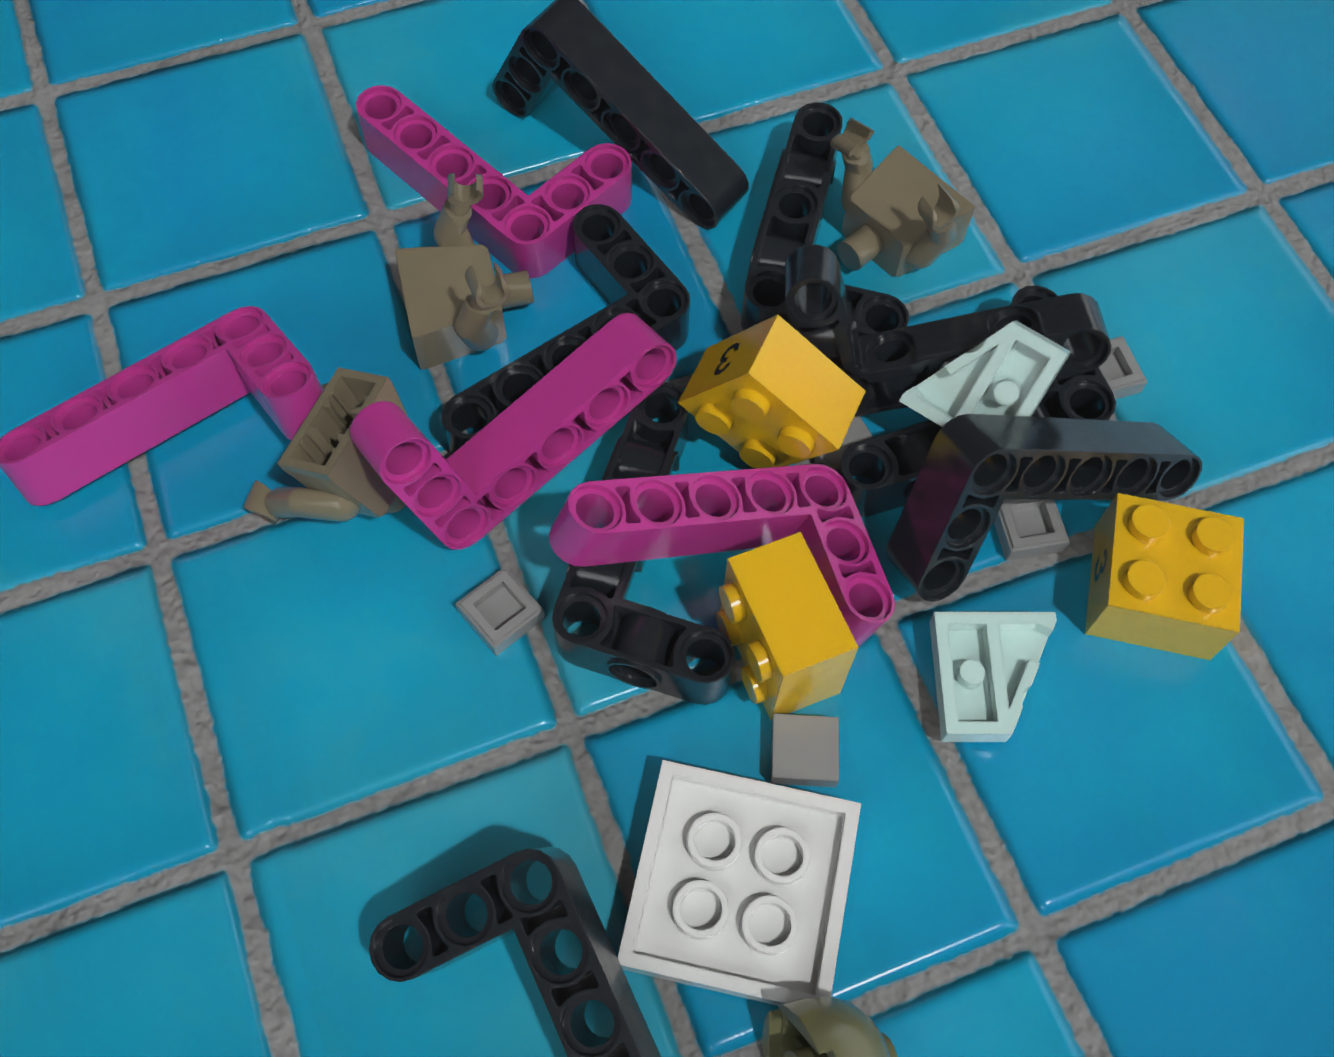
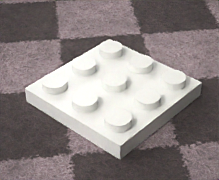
(740, 886)

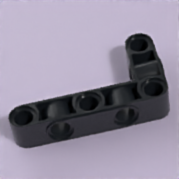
(794, 220)
(903, 357)
(897, 457)
(631, 638)

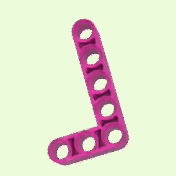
(516, 227)
(159, 399)
(524, 443)
(729, 513)

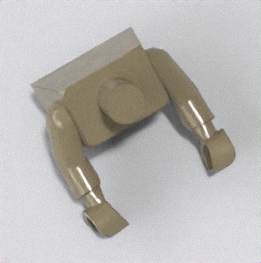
(896, 213)
(452, 288)
(327, 461)

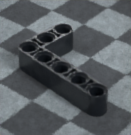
(583, 58)
(627, 278)
(1002, 457)
(536, 924)

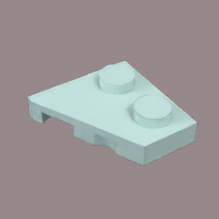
(994, 378)
(985, 670)

